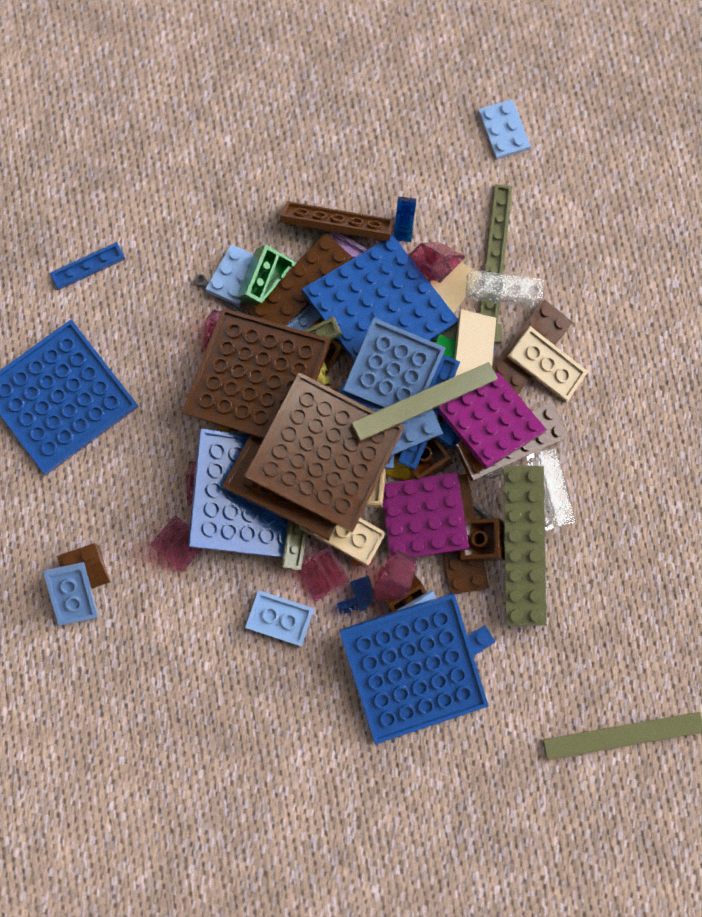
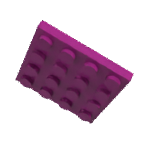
(492, 421)
(425, 516)

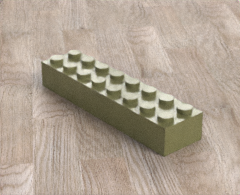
(524, 546)

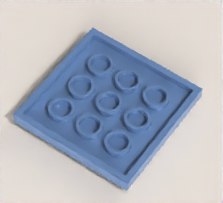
(392, 364)

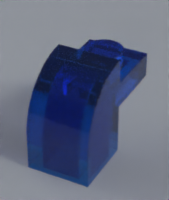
(404, 219)
(362, 597)

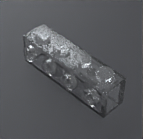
(504, 288)
(556, 498)

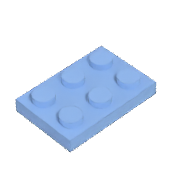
(504, 129)
(230, 275)
(279, 618)

